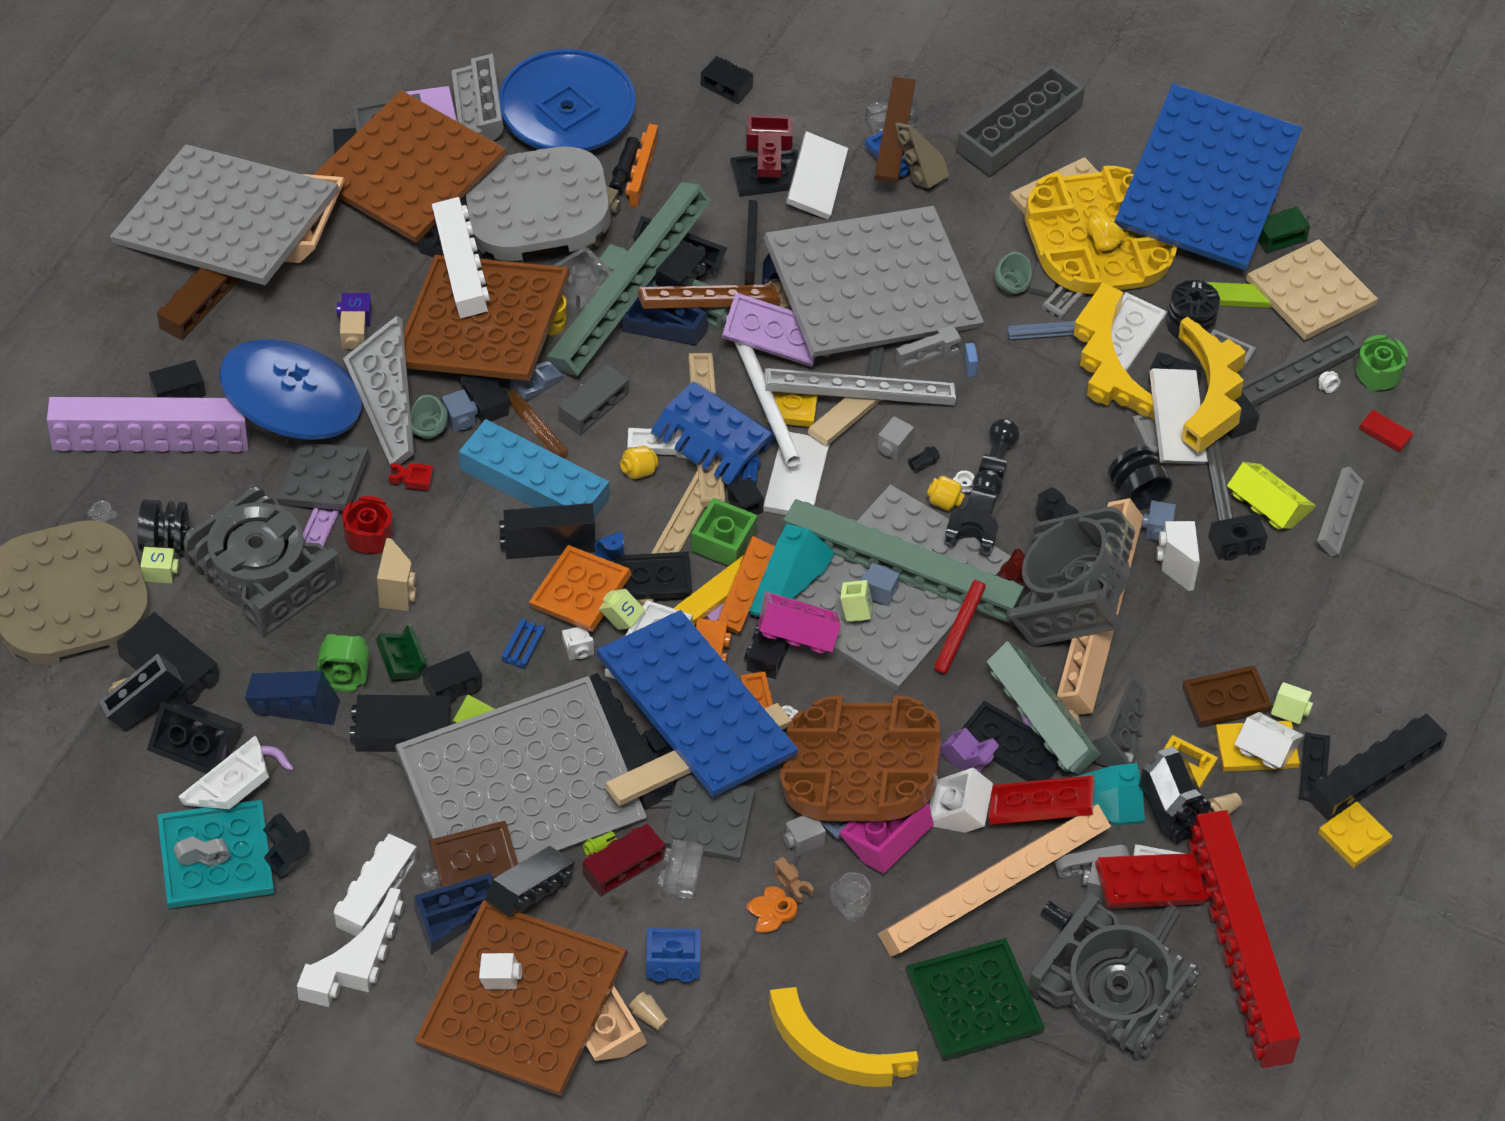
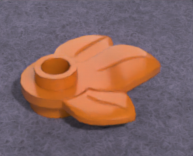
(769, 909)

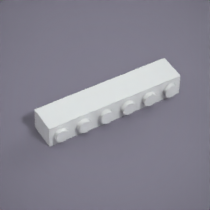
(460, 257)

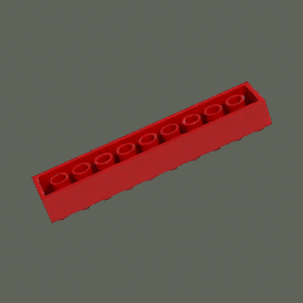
(1244, 940)

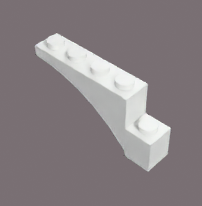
(357, 961)

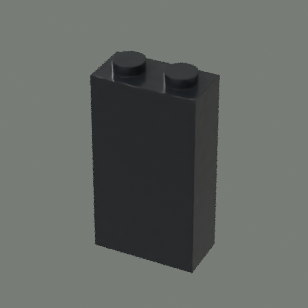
(547, 530)
(159, 637)
(394, 719)

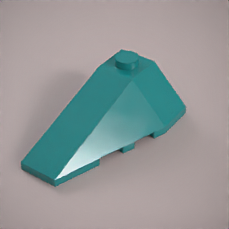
(793, 565)
(1119, 794)

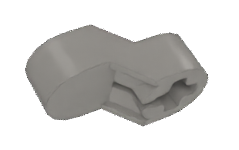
(194, 850)

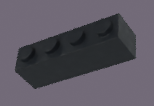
(530, 881)

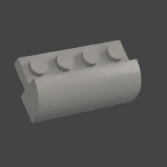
(478, 97)

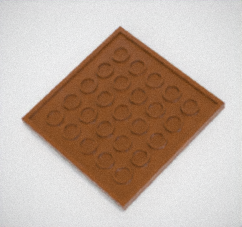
(408, 162)
(492, 343)
(529, 1030)

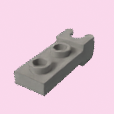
(928, 348)

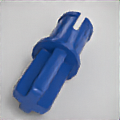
(751, 467)

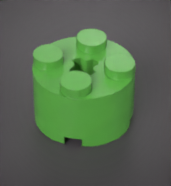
(1381, 363)
(344, 661)

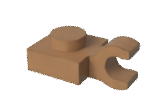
(788, 877)

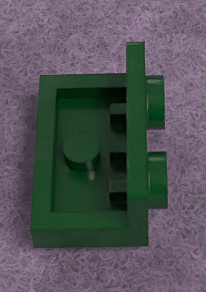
(402, 654)

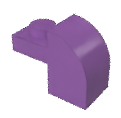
(966, 752)

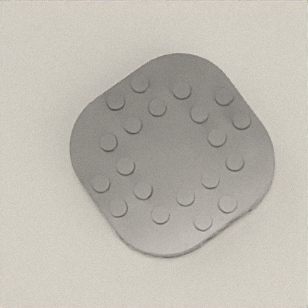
(539, 203)

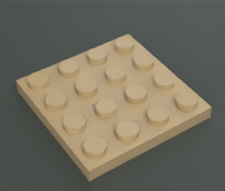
(1312, 289)

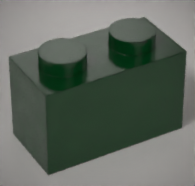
(1284, 230)

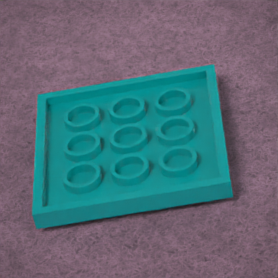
(239, 877)

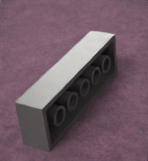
(1020, 119)

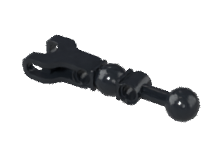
(976, 517)

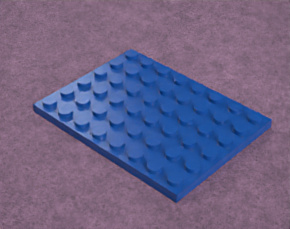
(1208, 176)

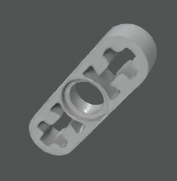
(1076, 863)

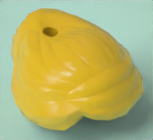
(1104, 231)

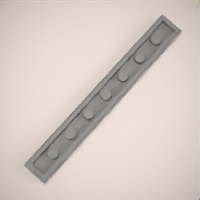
(859, 386)

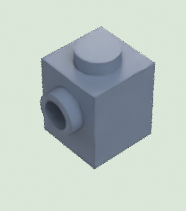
(460, 410)
(1156, 518)
(882, 583)

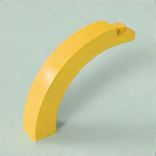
(830, 1057)

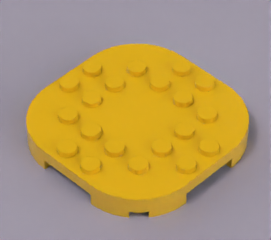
(1058, 228)

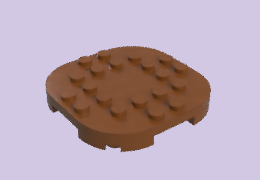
(862, 759)

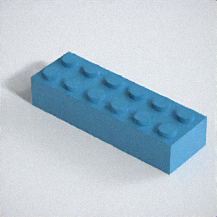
(529, 470)

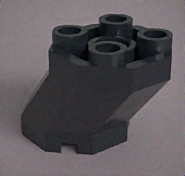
(1173, 793)

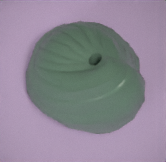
(1013, 273)
(428, 417)

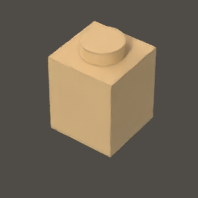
(352, 329)

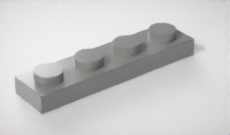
(1340, 511)

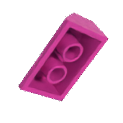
(798, 622)
(884, 842)

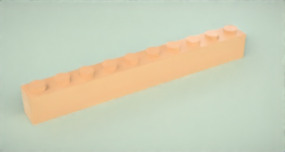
(1089, 653)
(992, 881)

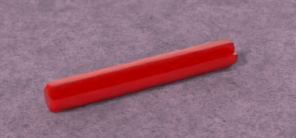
(960, 626)

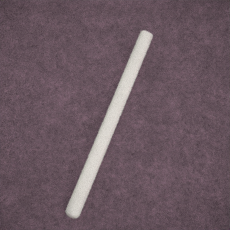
(769, 405)

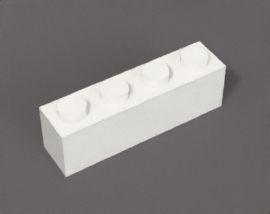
(364, 897)

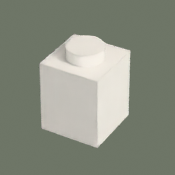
(499, 971)

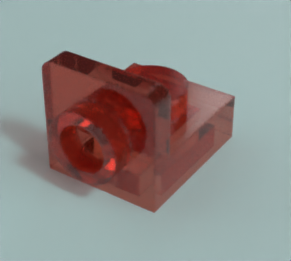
(1012, 569)

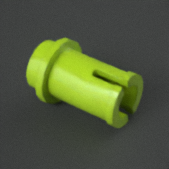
(598, 843)

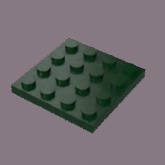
(974, 999)

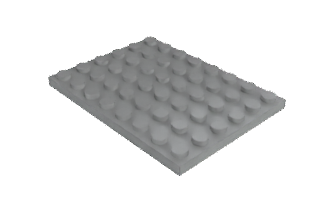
(225, 214)
(872, 280)
(916, 620)
(526, 764)

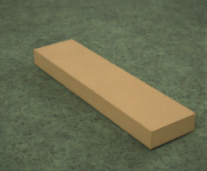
(840, 418)

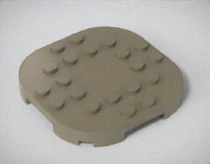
(69, 591)

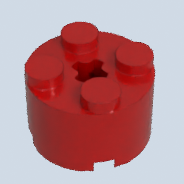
(367, 524)

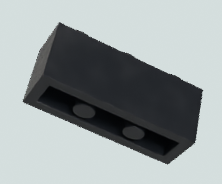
(141, 692)

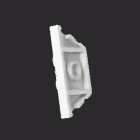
(230, 779)

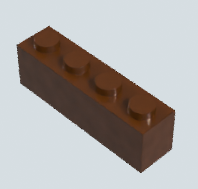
(194, 302)

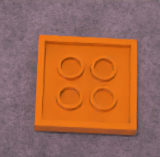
(577, 587)

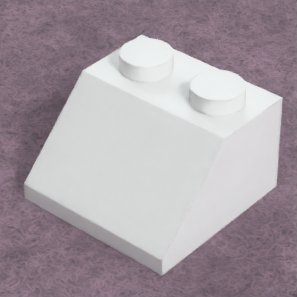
(1179, 552)
(1268, 740)
(961, 801)

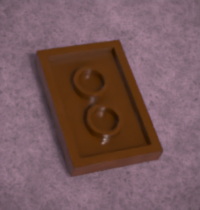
(1227, 696)
(473, 853)

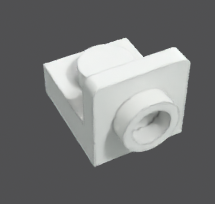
(578, 643)

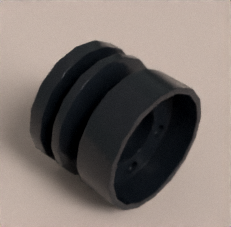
(1193, 300)
(1140, 477)
(161, 526)

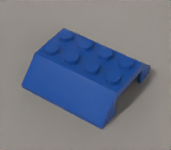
(714, 431)

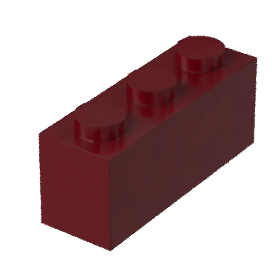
(623, 859)

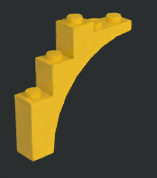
(1099, 356)
(1220, 363)

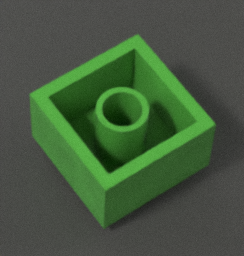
(723, 532)

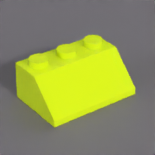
(1269, 495)

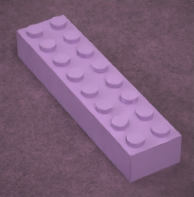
(146, 424)

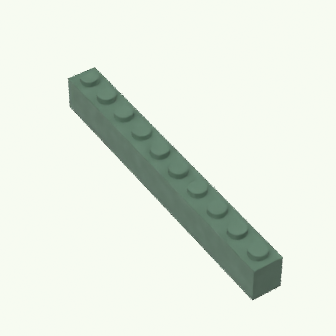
(632, 272)
(914, 562)

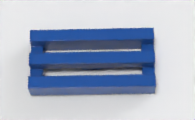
(523, 625)

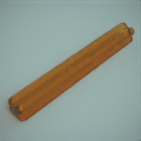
(537, 424)

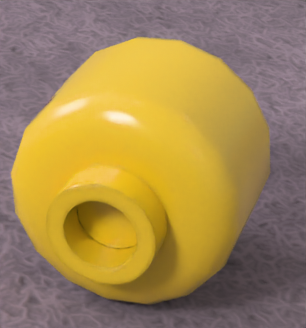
(639, 462)
(945, 493)

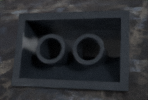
(193, 735)

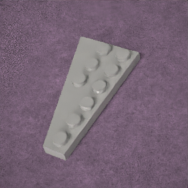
(382, 383)

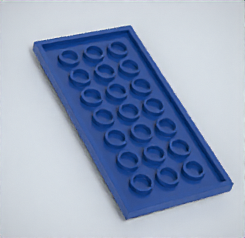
(697, 703)

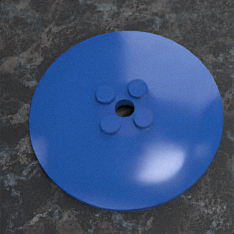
(560, 78)
(290, 389)

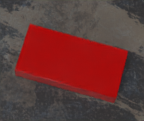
(1386, 430)

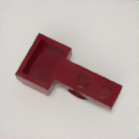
(769, 136)

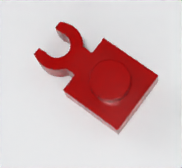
(415, 476)

